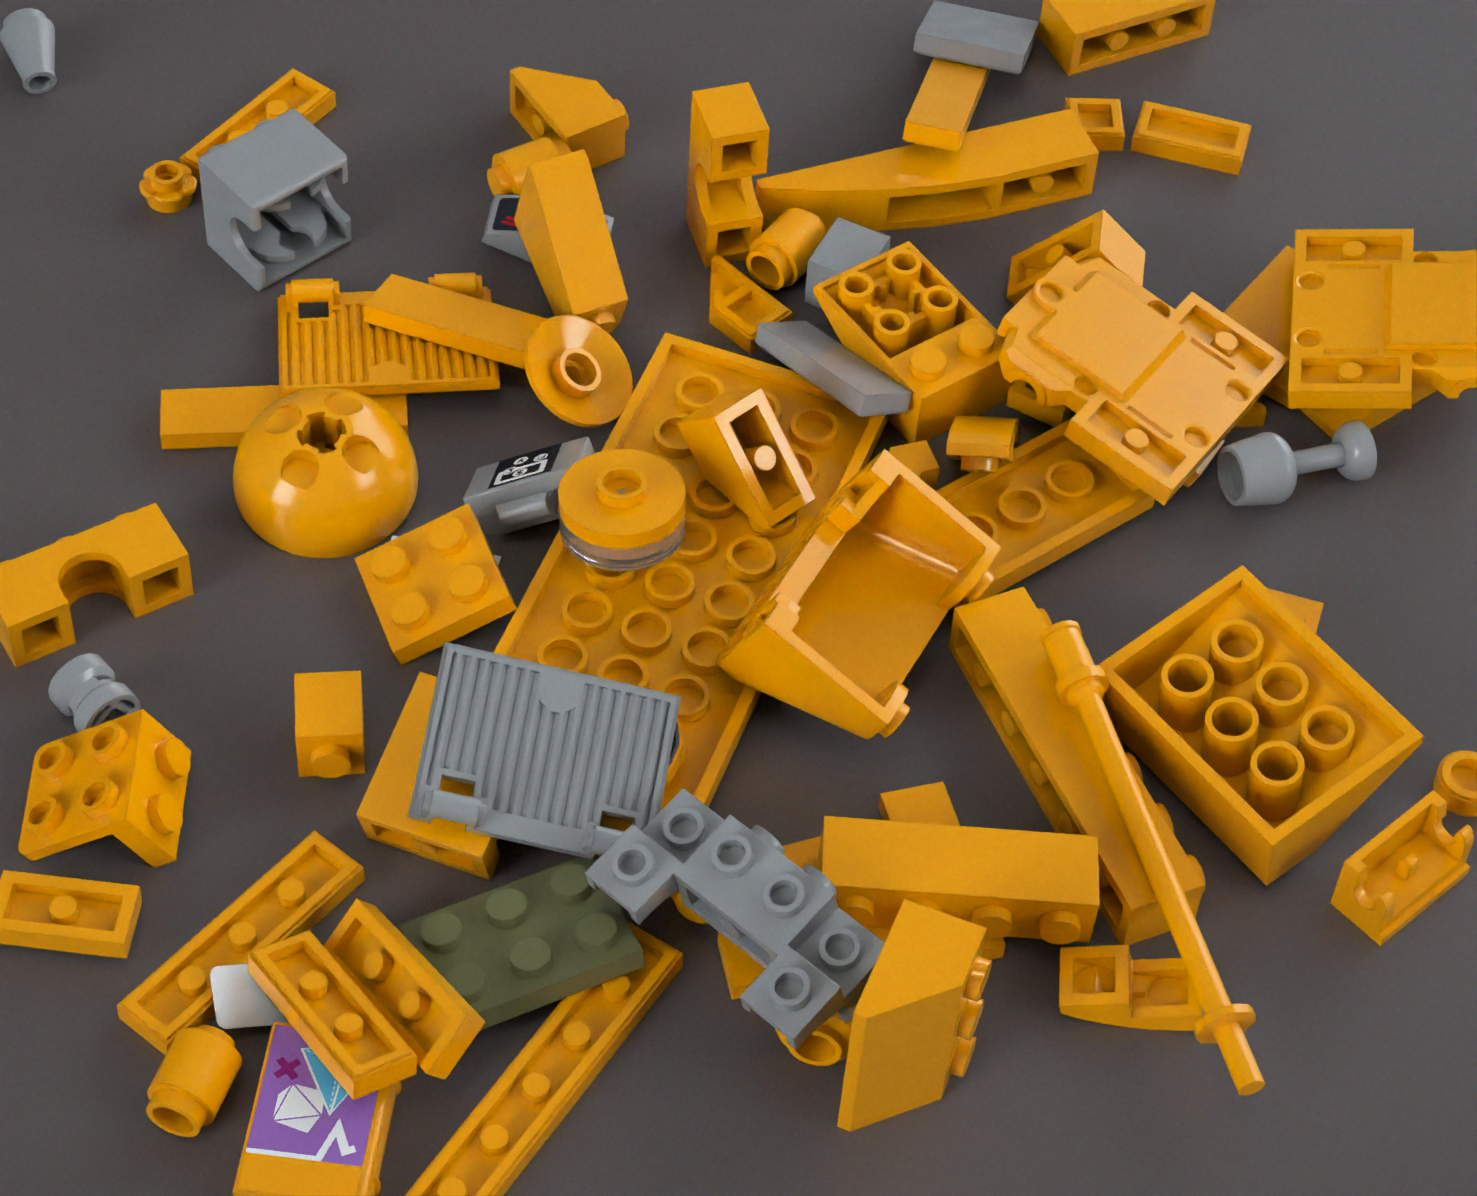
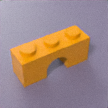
(724, 153)
(126, 557)

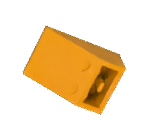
(919, 333)

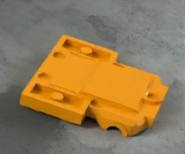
(1379, 320)
(1145, 378)

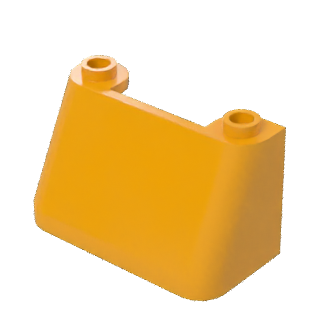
(861, 600)

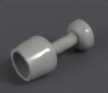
(1266, 468)

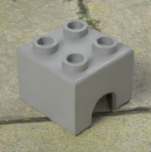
(271, 199)

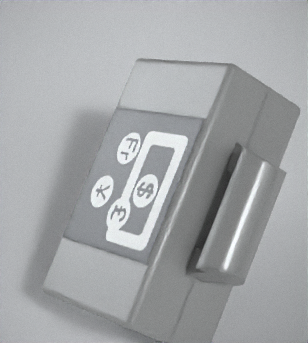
(523, 488)

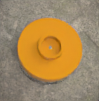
(622, 509)

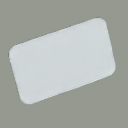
(240, 1000)

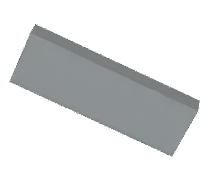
(833, 368)

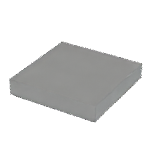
(976, 37)

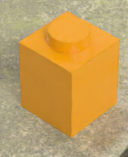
(329, 724)

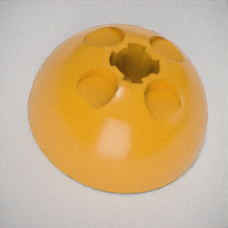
(325, 473)

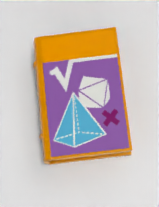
(308, 1130)

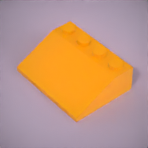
(1254, 722)

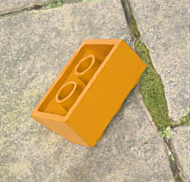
(914, 1016)

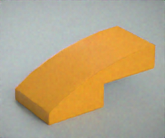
(1114, 990)

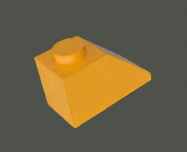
(570, 110)
(1088, 238)
(747, 456)

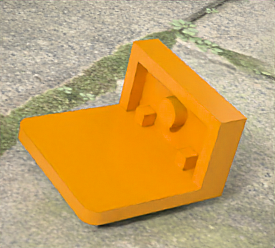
(108, 781)

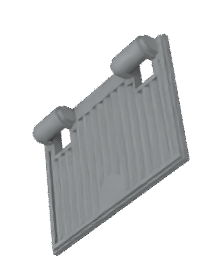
(542, 752)

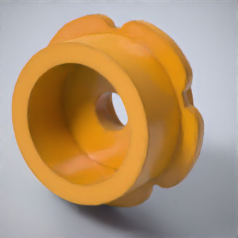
(168, 186)

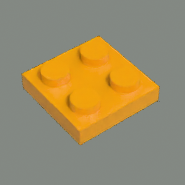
(435, 584)

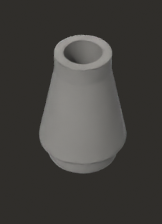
(31, 47)

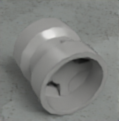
(89, 692)

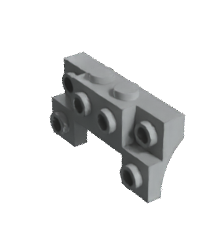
(756, 899)

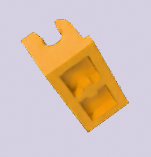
(1402, 870)

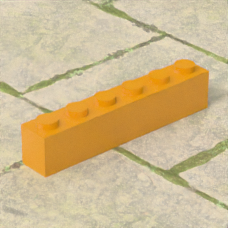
(1015, 682)

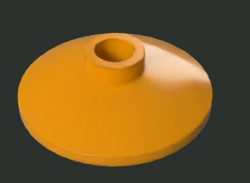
(578, 371)

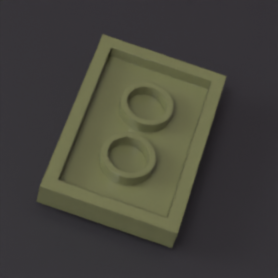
(528, 942)

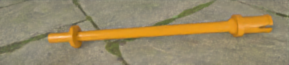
(1082, 687)

